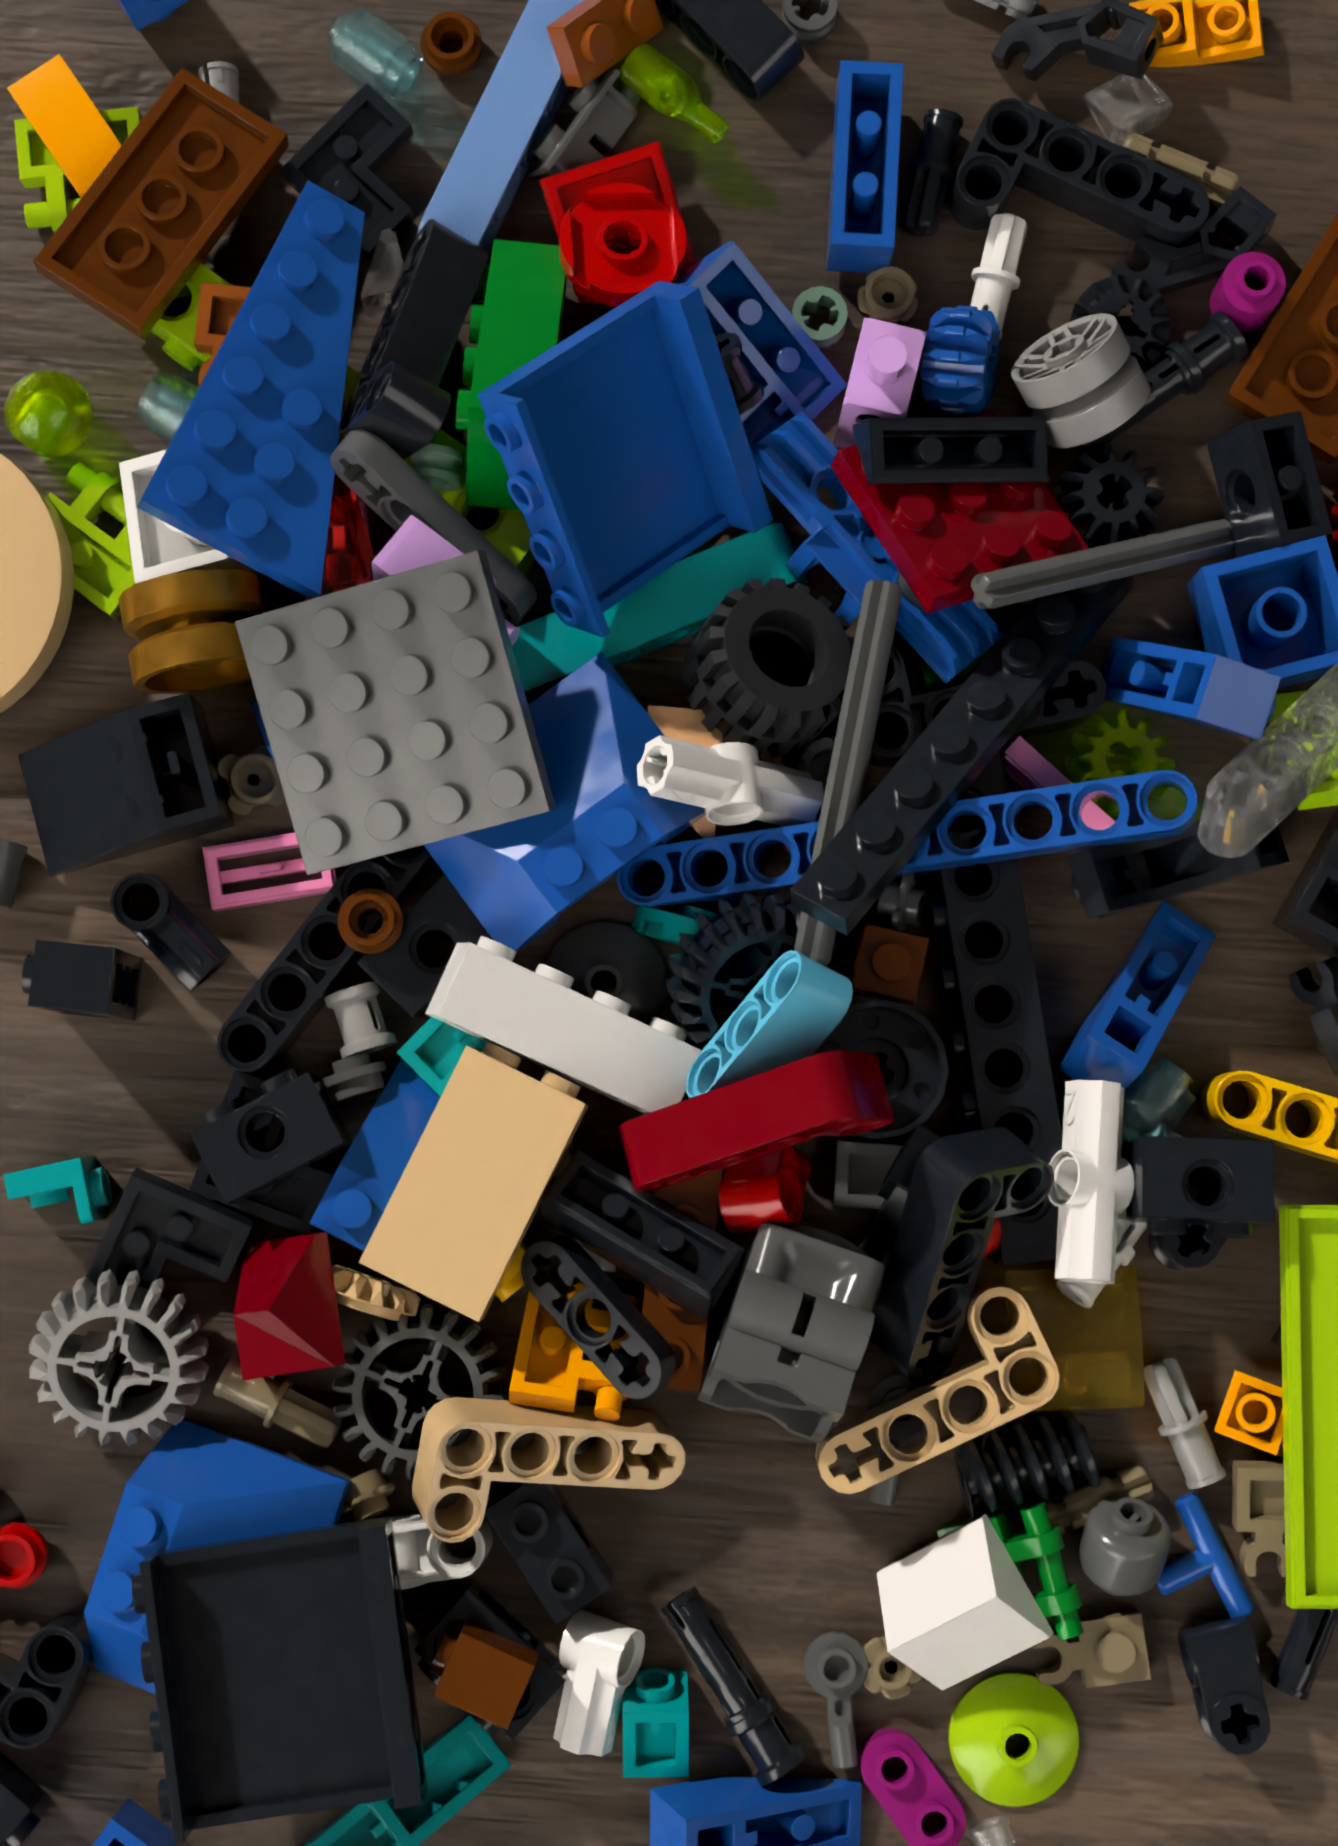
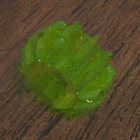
(1122, 742)

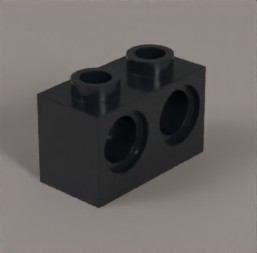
(82, 980)
(483, 1610)

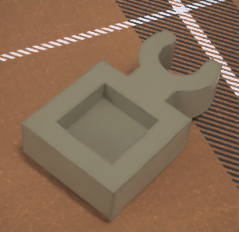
(1259, 1510)
(1106, 1653)

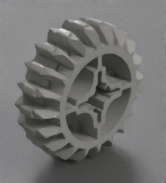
(68, 1355)

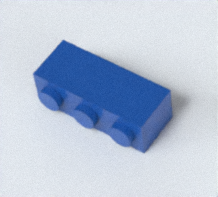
(864, 166)

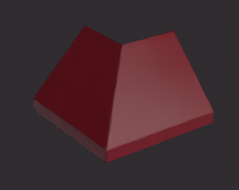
(287, 1308)

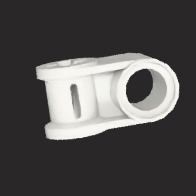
(426, 1558)

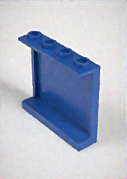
(624, 450)

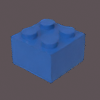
(1272, 610)

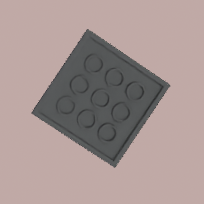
(396, 713)

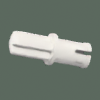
(999, 265)

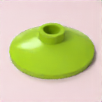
(1004, 1707)

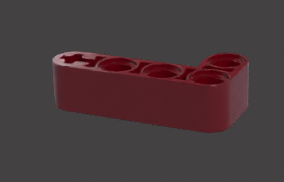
(757, 1116)

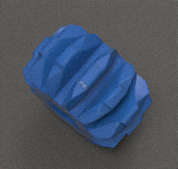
(960, 360)

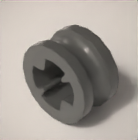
(817, 27)

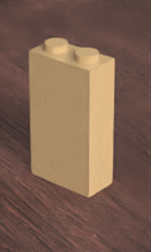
(475, 1180)

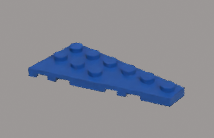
(261, 430)

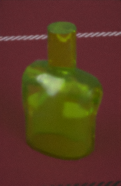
(670, 91)

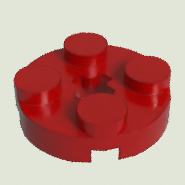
(615, 211)

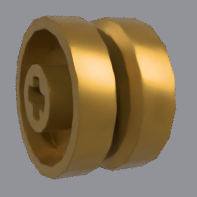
(189, 629)

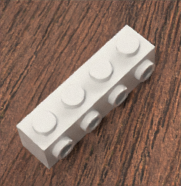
(562, 1029)

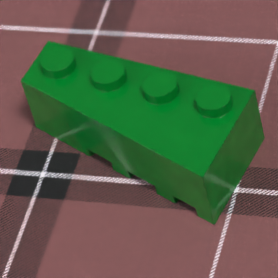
(517, 323)

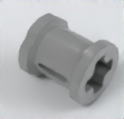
(360, 1019)

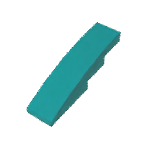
(457, 1770)

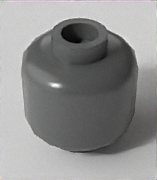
(1124, 1546)

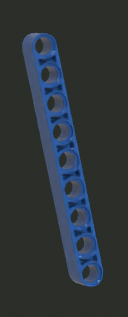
(1002, 842)

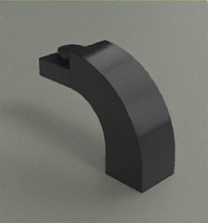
(1160, 869)

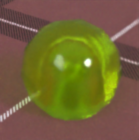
(49, 413)

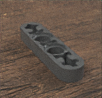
(399, 491)

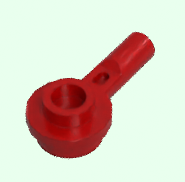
(22, 1555)

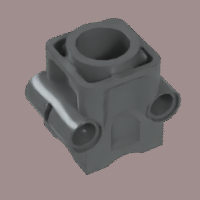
(794, 1329)

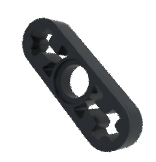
(625, 1318)

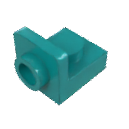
(436, 1051)
(51, 1182)
(656, 1724)

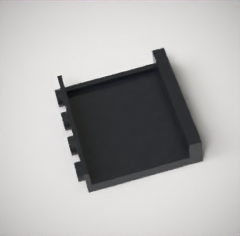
(280, 1675)

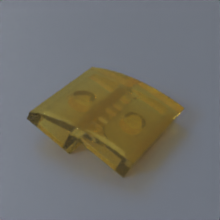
(1093, 1348)

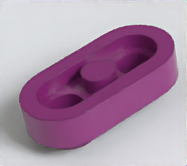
(914, 1792)

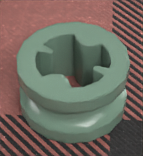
(810, 301)
(438, 466)

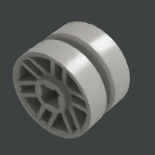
(1081, 380)

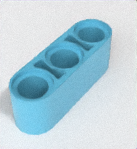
(775, 1023)

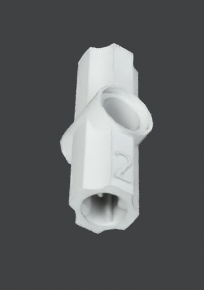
(729, 782)
(1090, 1182)

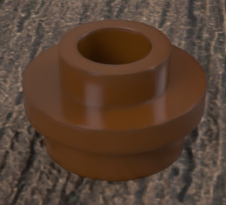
(449, 27)
(353, 910)

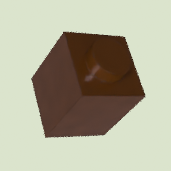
(888, 964)
(483, 1673)

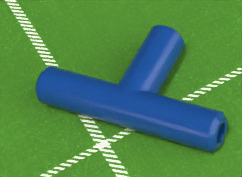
(1208, 1559)

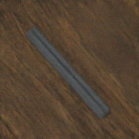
(1101, 564)

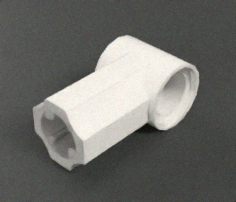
(600, 1664)

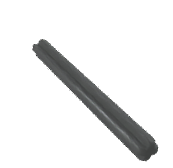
(853, 740)

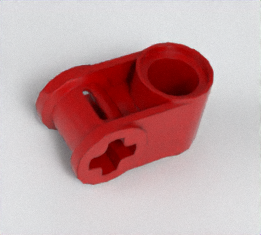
(764, 1190)

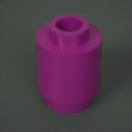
(1249, 290)

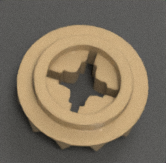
(373, 1294)

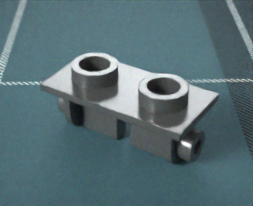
(598, 113)

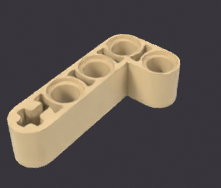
(931, 1401)
(546, 1460)

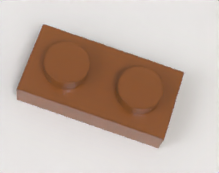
(600, 35)

